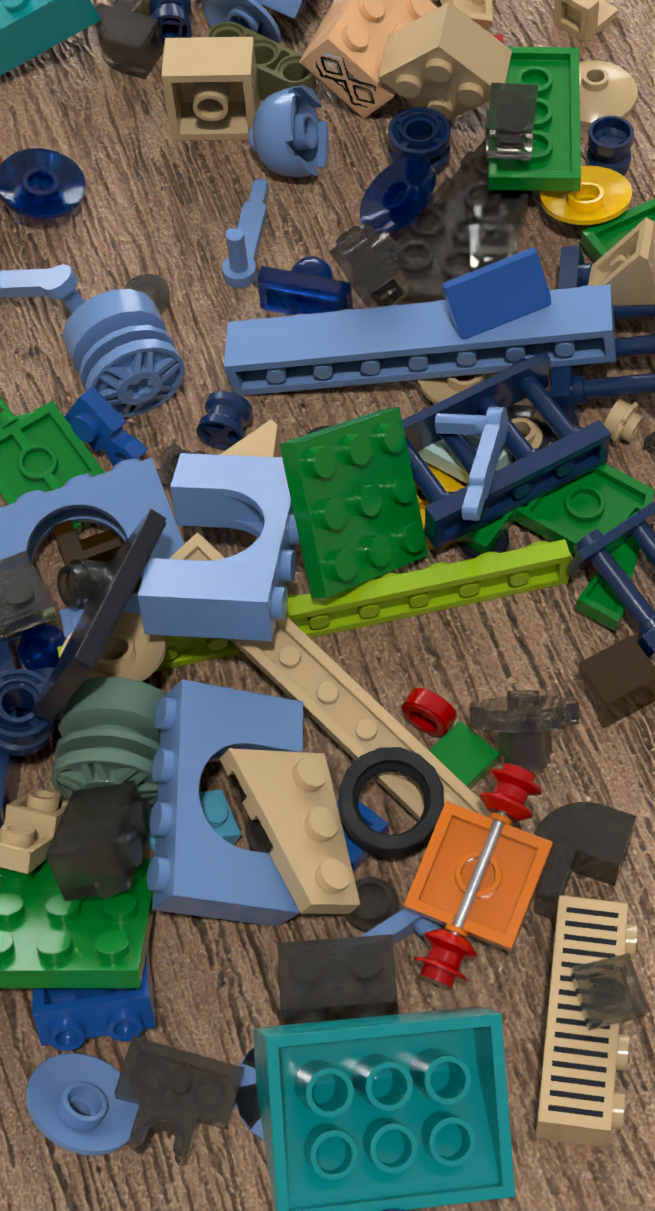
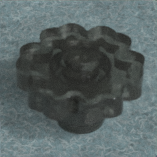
(524, 724)

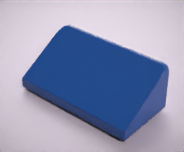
(497, 294)

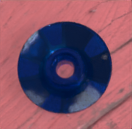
(41, 183)
(398, 194)

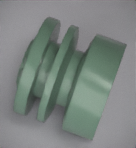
(108, 737)

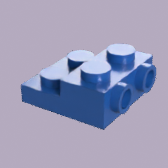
(75, 1014)

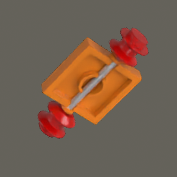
(478, 876)

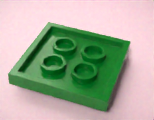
(354, 501)
(72, 941)

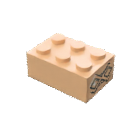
(351, 48)

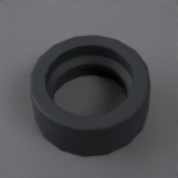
(383, 760)

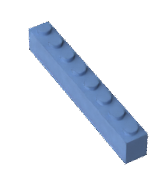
(411, 343)

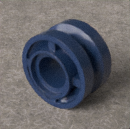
(420, 133)
(28, 733)

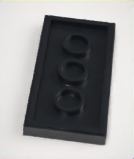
(100, 616)

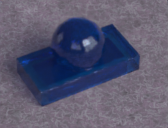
(303, 289)

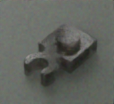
(490, 238)

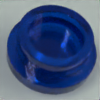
(39, 646)

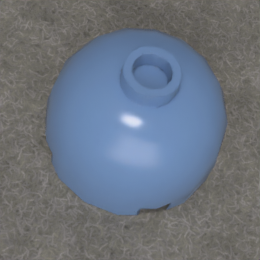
(289, 133)

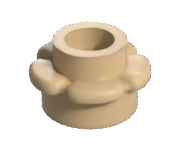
(623, 421)

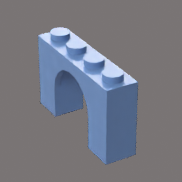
(109, 499)
(234, 594)
(192, 864)

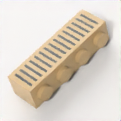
(581, 1064)

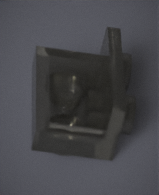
(337, 979)

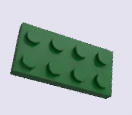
(557, 127)

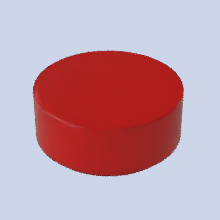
(428, 712)

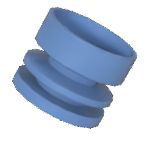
(124, 351)

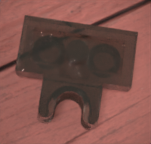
(176, 1094)

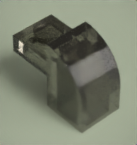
(129, 37)
(511, 121)
(586, 841)

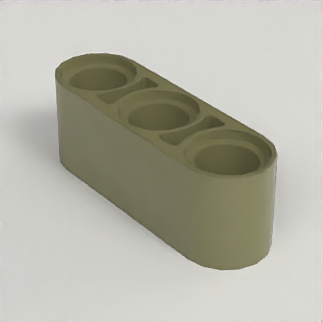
(276, 64)

